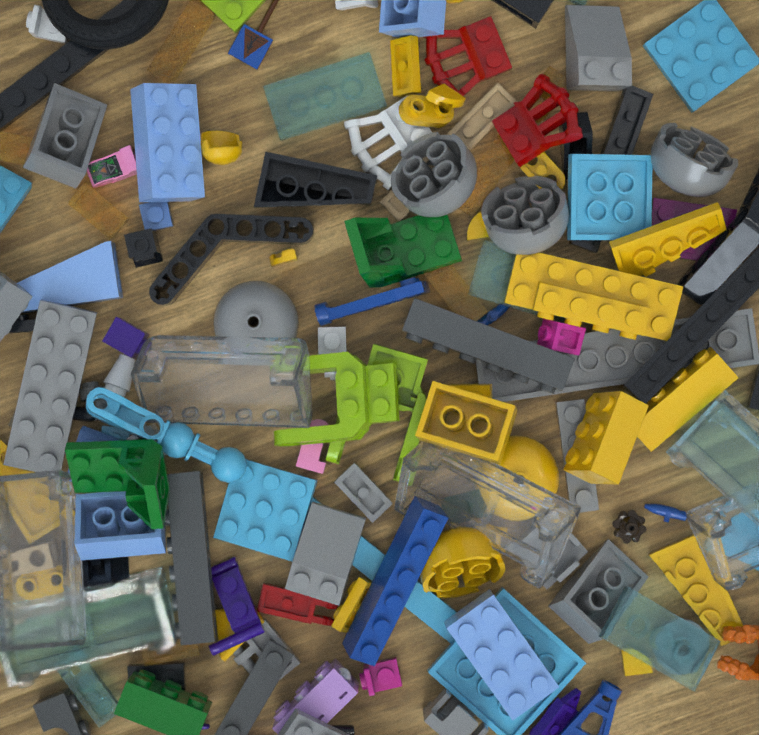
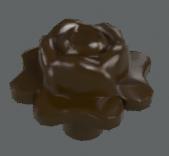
(629, 526)

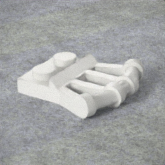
(399, 131)

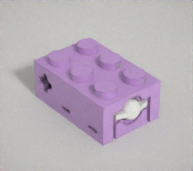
(322, 697)

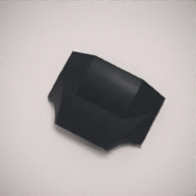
(104, 572)

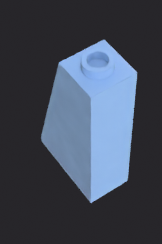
(78, 280)

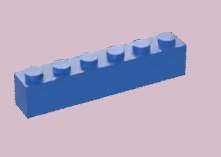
(394, 581)

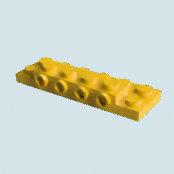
(593, 296)

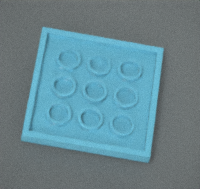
(462, 680)

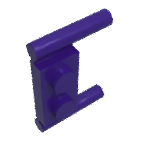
(236, 604)

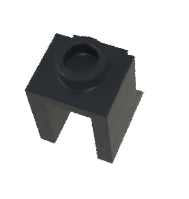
(143, 247)

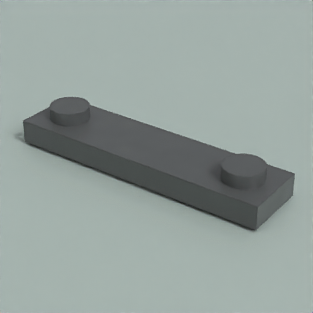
(256, 690)

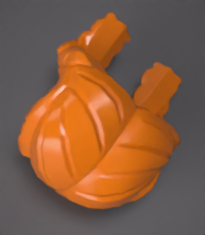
(741, 670)

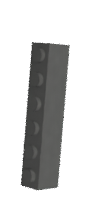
(488, 345)
(191, 559)

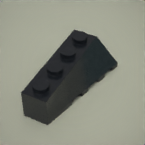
(301, 182)

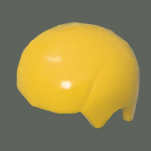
(220, 147)

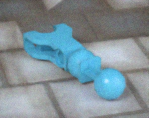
(175, 438)

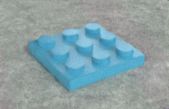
(701, 53)
(608, 195)
(266, 510)

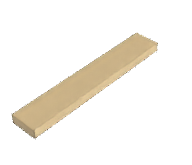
(469, 130)

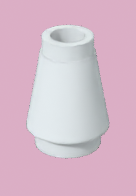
(120, 376)

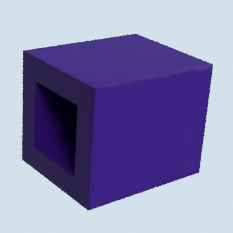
(125, 337)

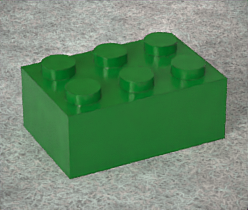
(162, 705)

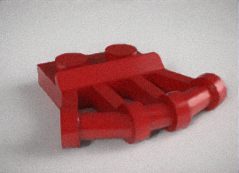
(483, 50)
(519, 125)

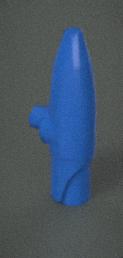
(493, 315)
(666, 511)

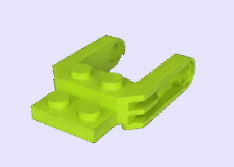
(411, 397)
(363, 398)

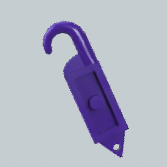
(558, 715)

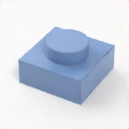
(156, 215)

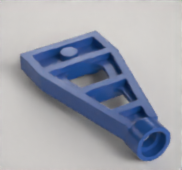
(409, 288)
(599, 706)

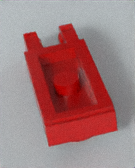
(292, 605)

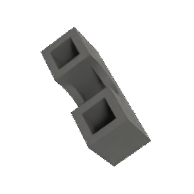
(62, 712)

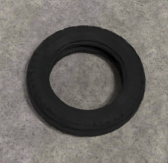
(105, 33)

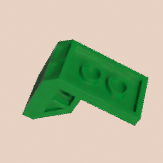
(401, 249)
(127, 467)

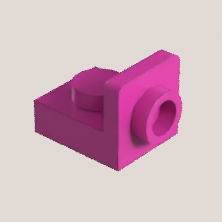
(561, 337)
(381, 677)

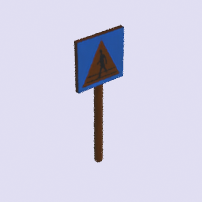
(251, 44)

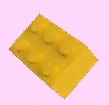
(466, 422)
(605, 437)

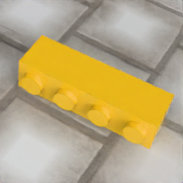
(685, 396)

